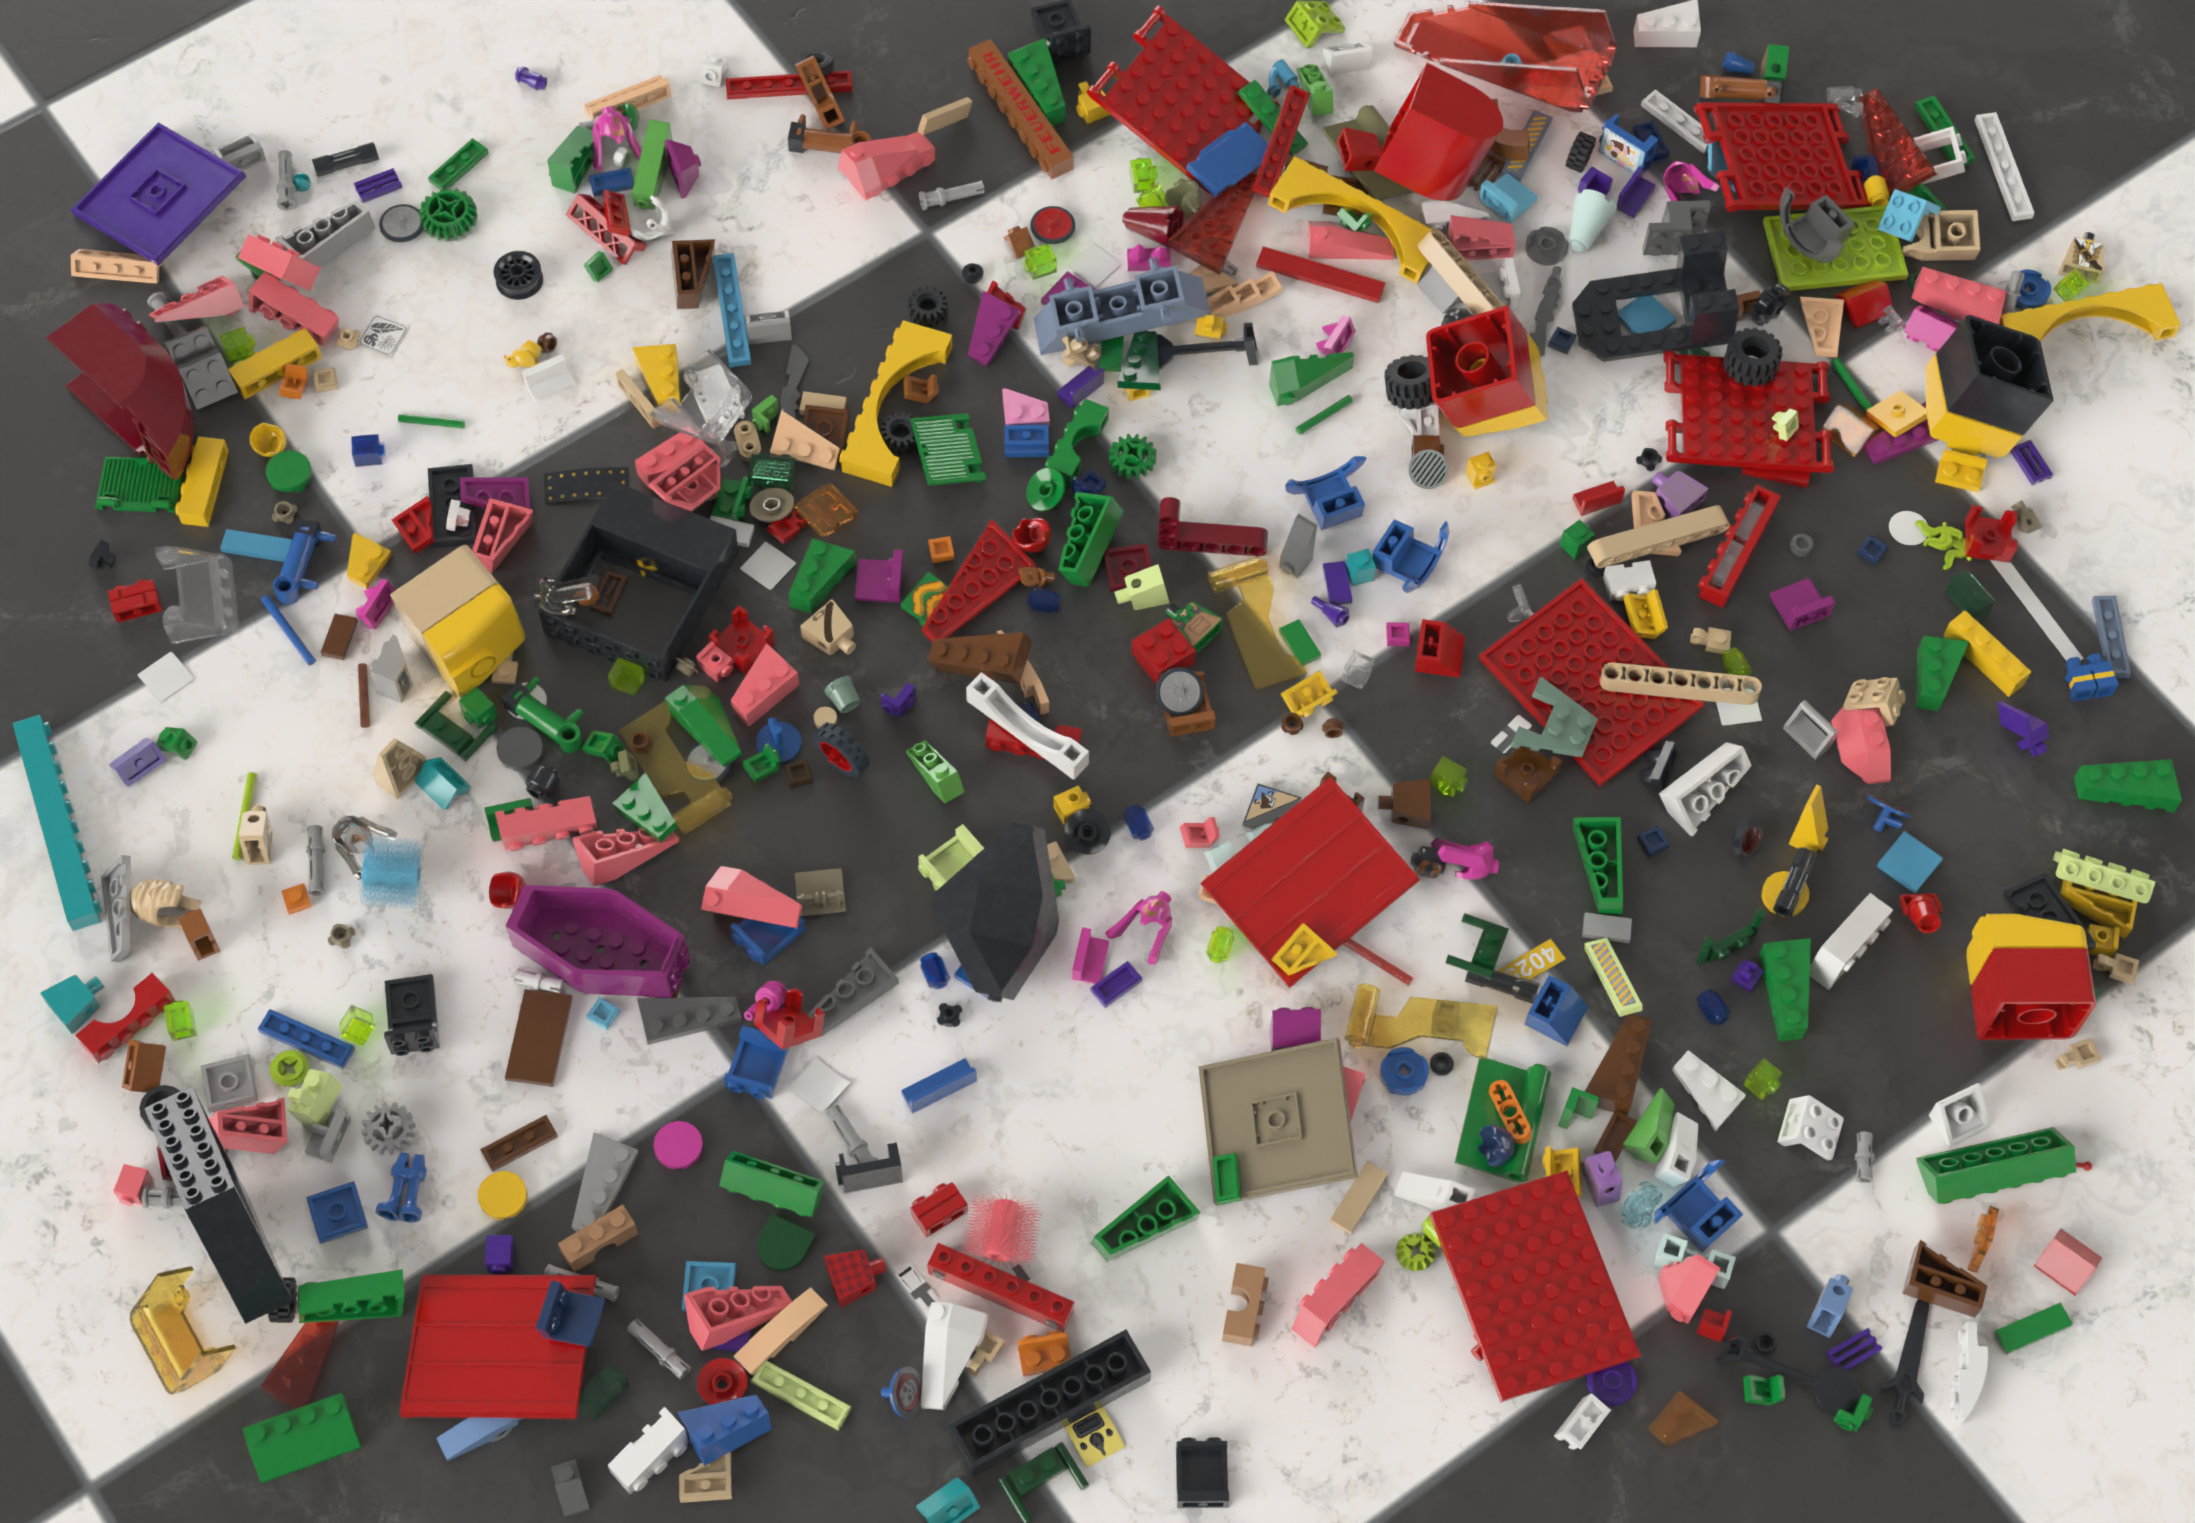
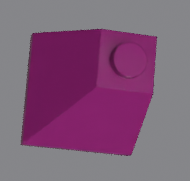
(683, 166)

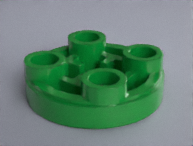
(288, 471)

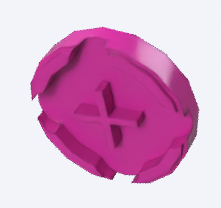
(678, 1145)

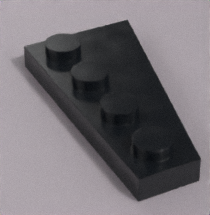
(2042, 899)

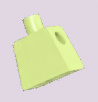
(1144, 589)

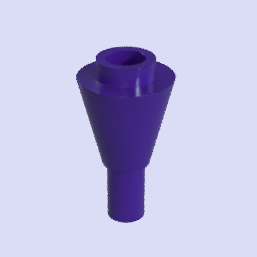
(1335, 613)

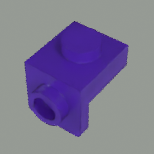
(903, 701)

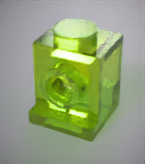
(2071, 285)

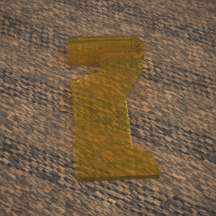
(1252, 624)
(674, 775)
(1420, 1018)

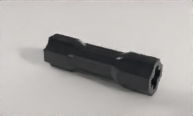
(360, 155)
(1795, 882)
(1518, 987)

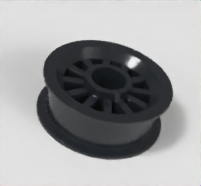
(528, 271)

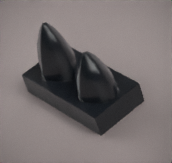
(1665, 761)

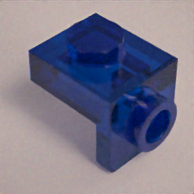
(1088, 483)

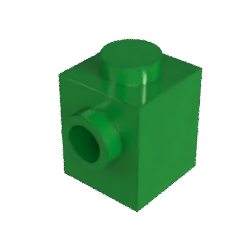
(1576, 539)
(477, 708)

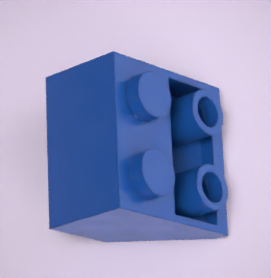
(1556, 1011)

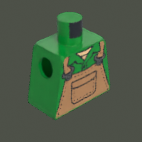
(1775, 62)
(1195, 623)

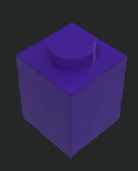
(499, 1254)

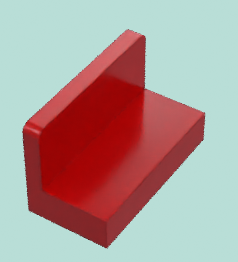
(1598, 497)

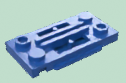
(1229, 159)

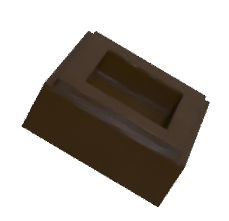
(798, 773)

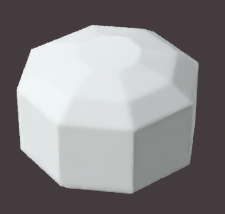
(622, 156)

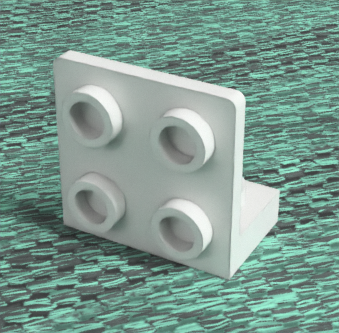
(1504, 284)
(1812, 1125)

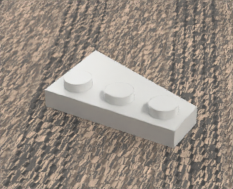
(1711, 1091)

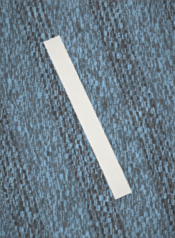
(2037, 610)

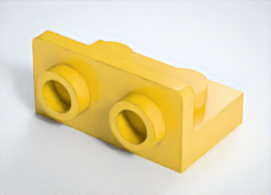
(1961, 470)

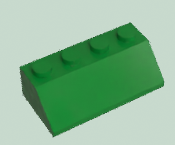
(301, 1438)

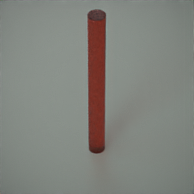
(1378, 961)

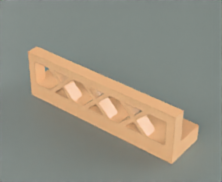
(640, 95)
(113, 266)

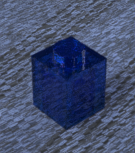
(367, 450)

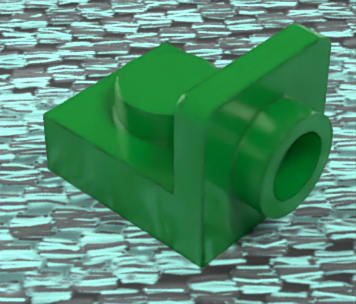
(603, 745)

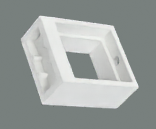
(1939, 139)

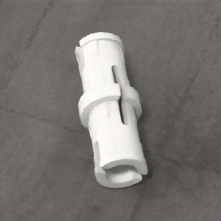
(538, 981)

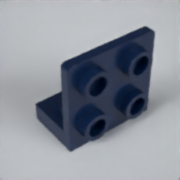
(570, 1316)

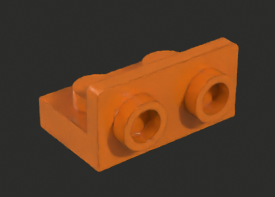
(1043, 1353)

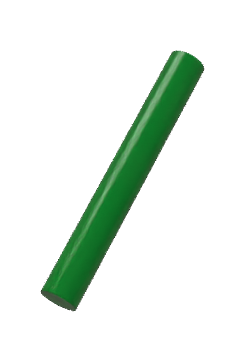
(1850, 382)
(1324, 414)
(434, 421)

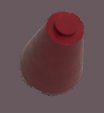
(1154, 222)

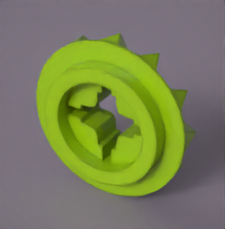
(289, 1058)
(1419, 1262)

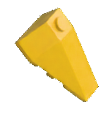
(1812, 824)

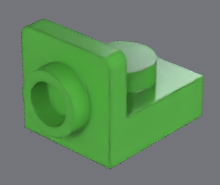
(764, 412)

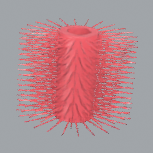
(1002, 1230)

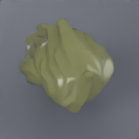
(1186, 195)

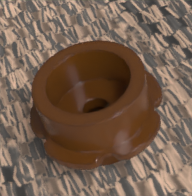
(547, 342)
(1292, 718)
(1333, 728)
(635, 739)

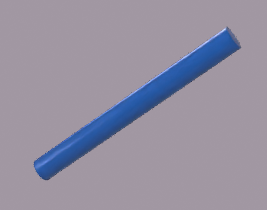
(288, 630)

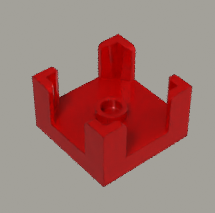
(1990, 537)
(742, 640)
(788, 1024)

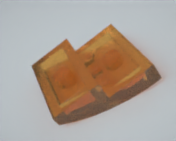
(826, 509)

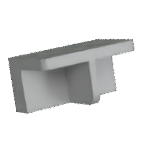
(327, 1139)

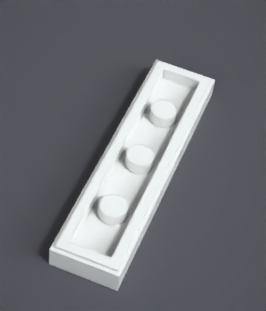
(1675, 119)

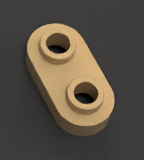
(747, 439)

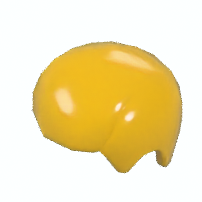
(267, 439)

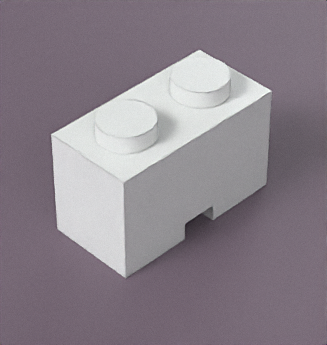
(1633, 580)

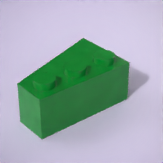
(572, 160)

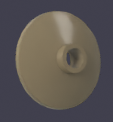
(771, 504)

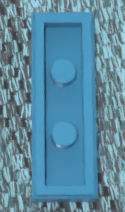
(255, 545)

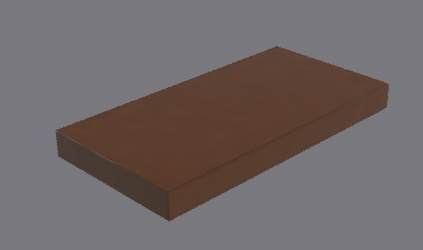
(538, 1037)

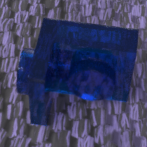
(1866, 164)

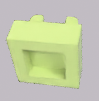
(1786, 423)

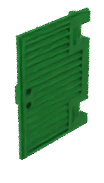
(947, 449)
(136, 486)

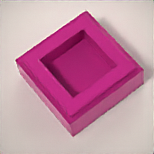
(1397, 634)

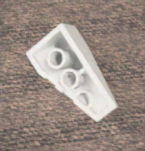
(949, 1342)

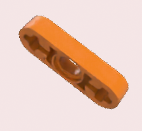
(1510, 1102)

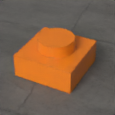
(941, 549)
(296, 898)

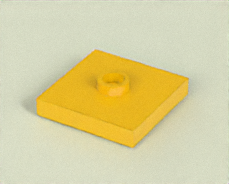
(1897, 413)

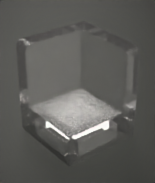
(1358, 669)

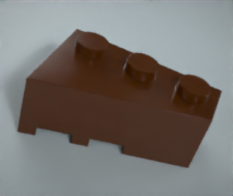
(690, 270)
(1942, 1283)

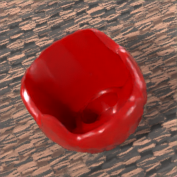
(1032, 534)
(505, 889)

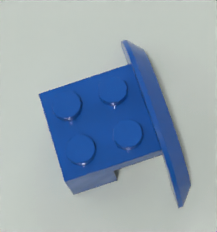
(1331, 495)
(1407, 557)
(1699, 1210)

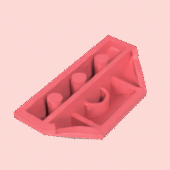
(690, 480)
(1864, 743)

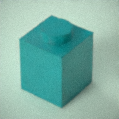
(1360, 567)

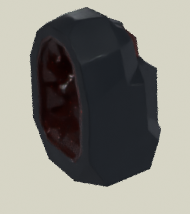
(1747, 837)

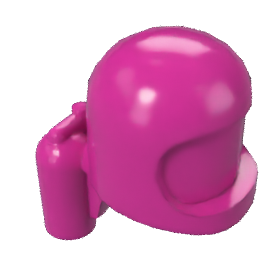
(774, 992)

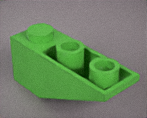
(1321, 94)
(936, 771)
(1652, 1131)

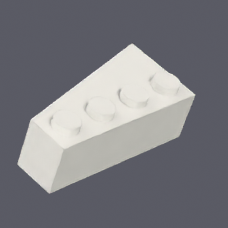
(1850, 941)

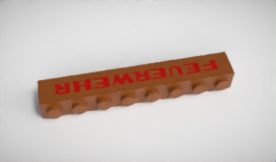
(1020, 109)

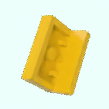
(1646, 614)
(1308, 694)
(1561, 1160)

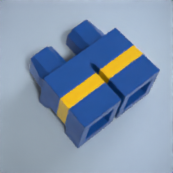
(2090, 680)

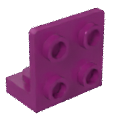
(880, 579)
(1801, 604)

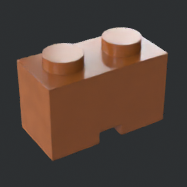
(199, 934)

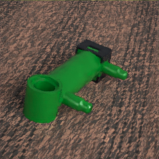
(521, 703)

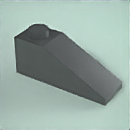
(1298, 547)

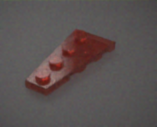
(300, 1365)

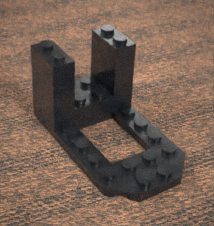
(1706, 303)

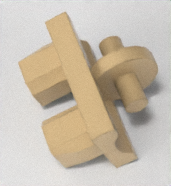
(1080, 353)

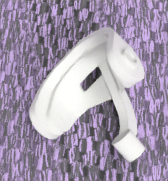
(663, 229)

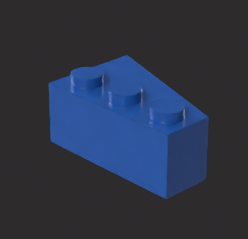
(724, 1426)

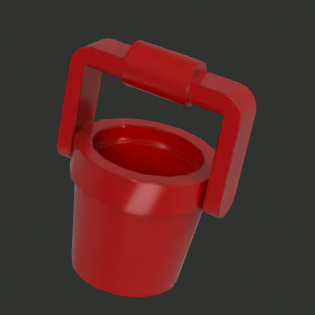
(1922, 910)

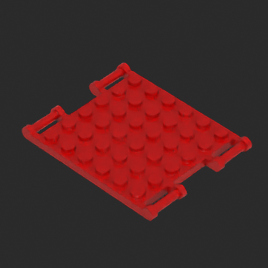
(1175, 94)
(1781, 148)
(1734, 423)

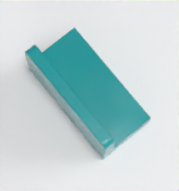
(441, 782)
(949, 1503)

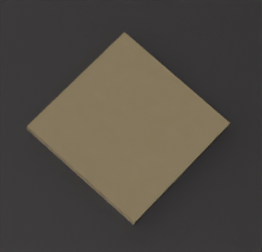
(1281, 1117)

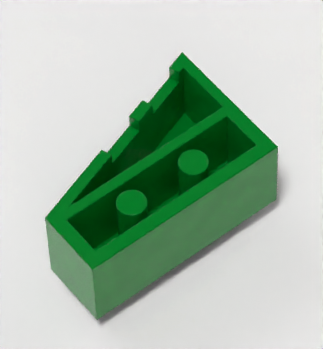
(819, 573)
(1936, 667)

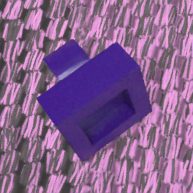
(2035, 745)
(1747, 975)

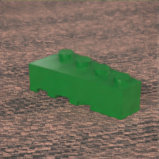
(1149, 1218)

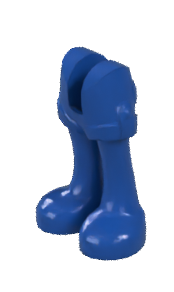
(403, 1174)

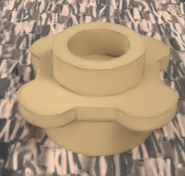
(349, 343)

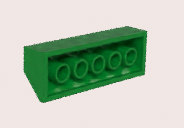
(1997, 1165)

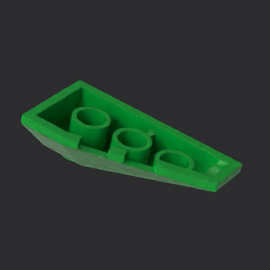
(1296, 377)
(704, 719)

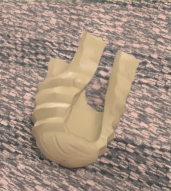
(155, 894)

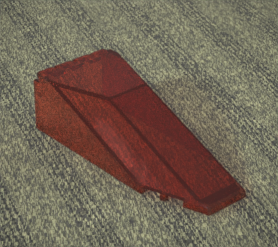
(1560, 48)

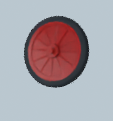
(1052, 225)

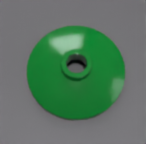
(1039, 487)

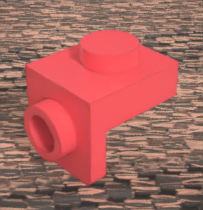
(1200, 834)

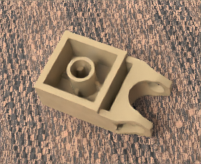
(1938, 238)

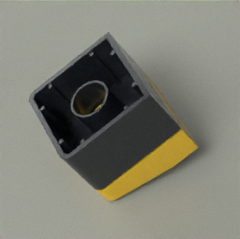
(1986, 387)

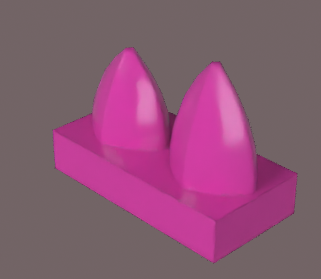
(1139, 257)
(1340, 336)
(377, 605)

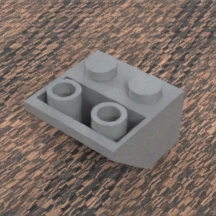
(391, 672)

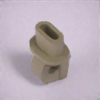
(2026, 514)

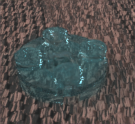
(1640, 1205)

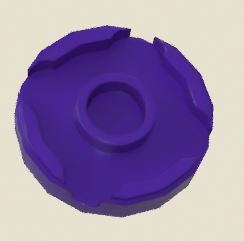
(1613, 1385)

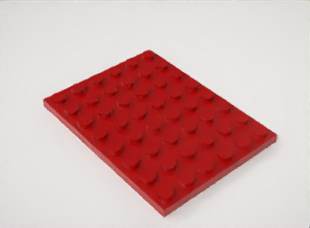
(1568, 648)
(1534, 1286)

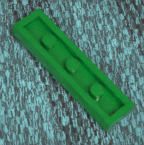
(1268, 112)
(1936, 120)

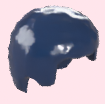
(1496, 1145)

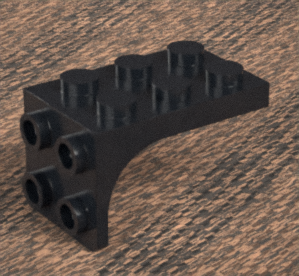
(1062, 30)
(411, 1015)

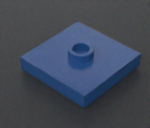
(337, 1212)

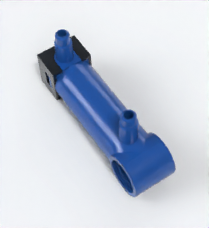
(306, 536)

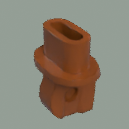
(1035, 576)

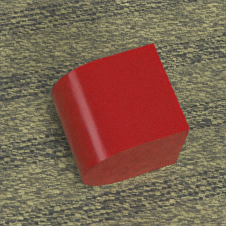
(1439, 136)

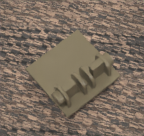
(820, 892)

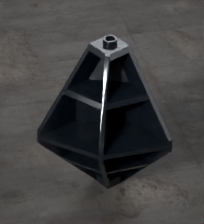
(1001, 911)

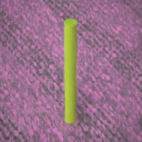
(246, 806)

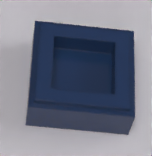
(1562, 340)
(1872, 550)
(1653, 841)

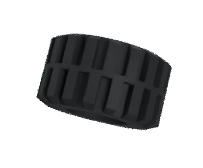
(1756, 344)
(1409, 382)

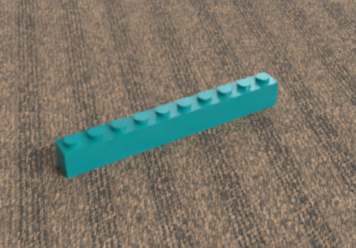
(56, 822)

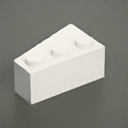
(1669, 26)
(649, 1453)

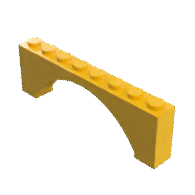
(1308, 185)
(2142, 307)
(911, 350)

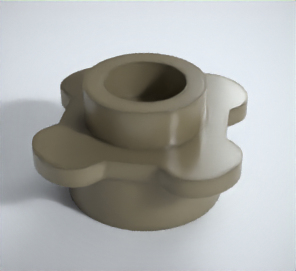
(282, 507)
(686, 666)
(341, 929)

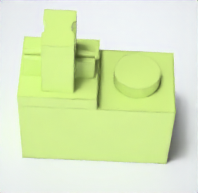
(315, 1098)

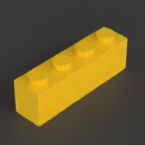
(269, 365)
(202, 481)
(1988, 654)

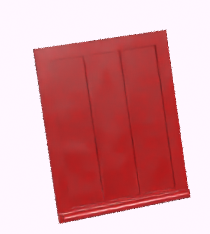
(1312, 868)
(483, 1356)

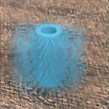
(382, 871)

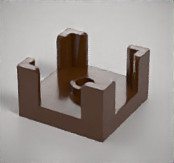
(1527, 772)

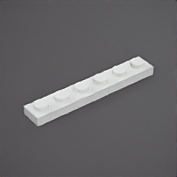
(2004, 166)

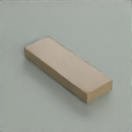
(945, 116)
(636, 397)
(1358, 1197)

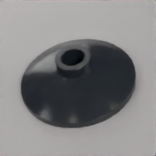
(1089, 821)

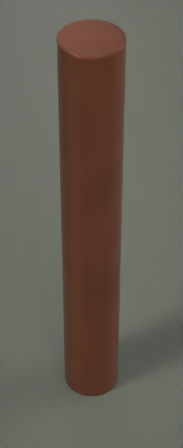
(363, 695)

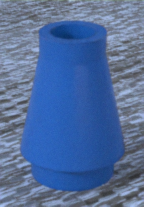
(1737, 64)

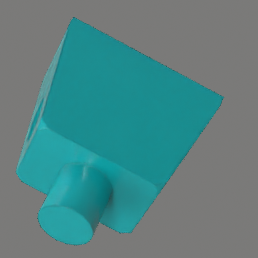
(73, 1000)

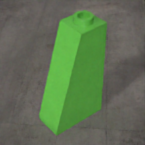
(652, 164)

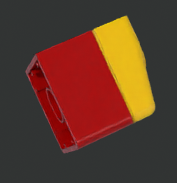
(1487, 373)
(2029, 978)

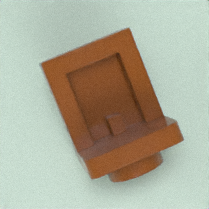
(1019, 241)
(920, 389)

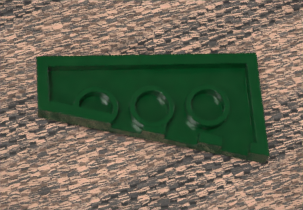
(1141, 363)

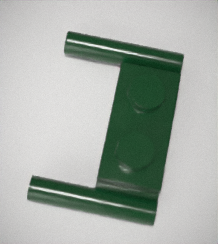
(449, 733)
(1725, 946)
(1487, 950)
(1038, 1472)

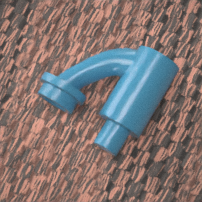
(1287, 76)

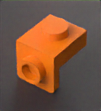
(294, 382)

